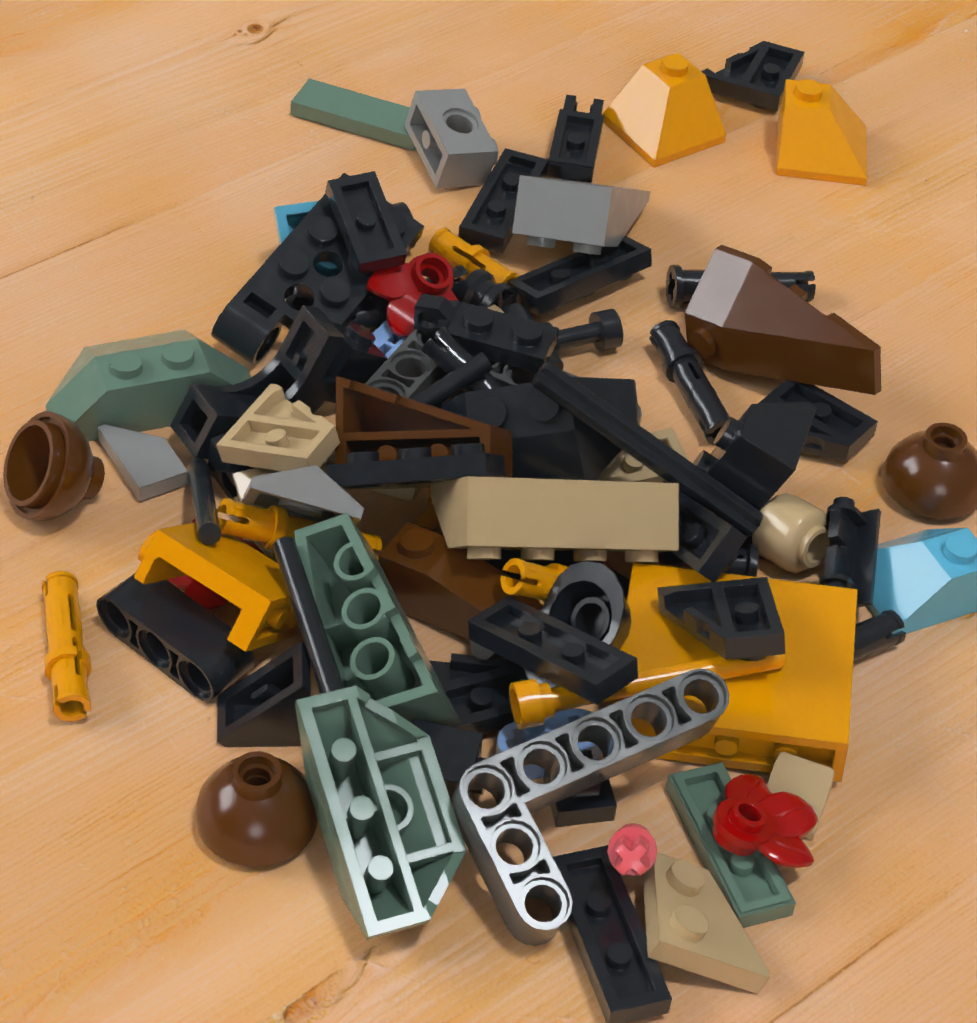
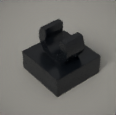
(587, 806)

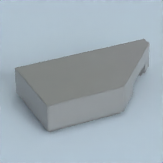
(143, 461)

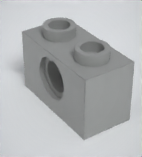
(451, 138)

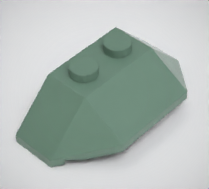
(139, 381)
(379, 809)

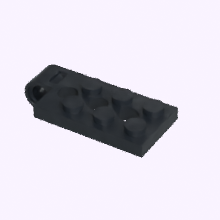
(259, 309)

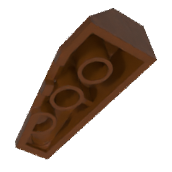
(762, 328)
(440, 581)

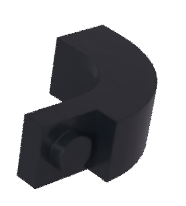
(297, 367)

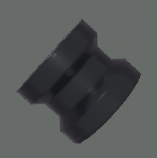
(482, 290)

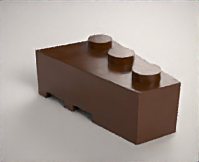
(385, 422)

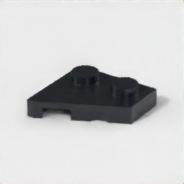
(757, 75)
(479, 690)

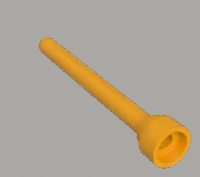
(535, 702)

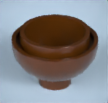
(50, 468)
(933, 473)
(256, 811)

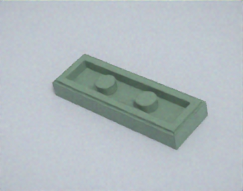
(353, 113)
(748, 882)

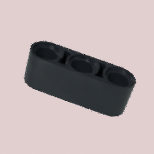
(175, 635)

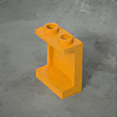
(229, 570)

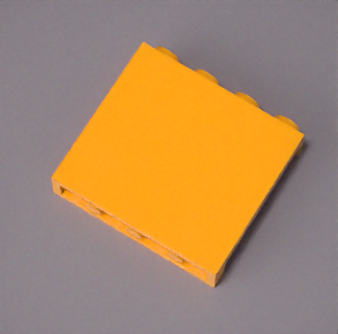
(786, 709)

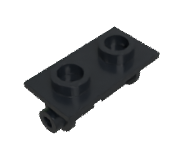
(854, 549)

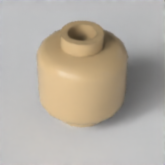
(792, 533)

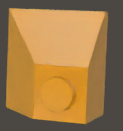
(666, 111)
(820, 135)

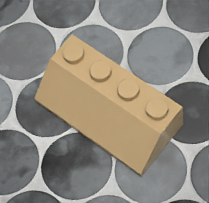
(558, 516)

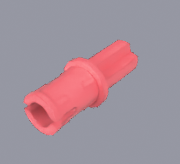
(632, 850)

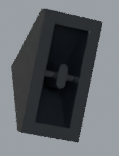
(262, 706)

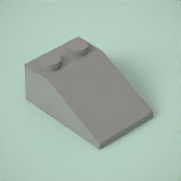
(575, 213)

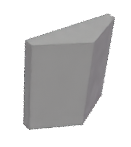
(303, 493)

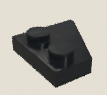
(836, 426)
(727, 616)

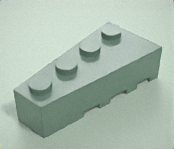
(367, 624)

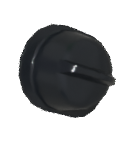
(591, 601)

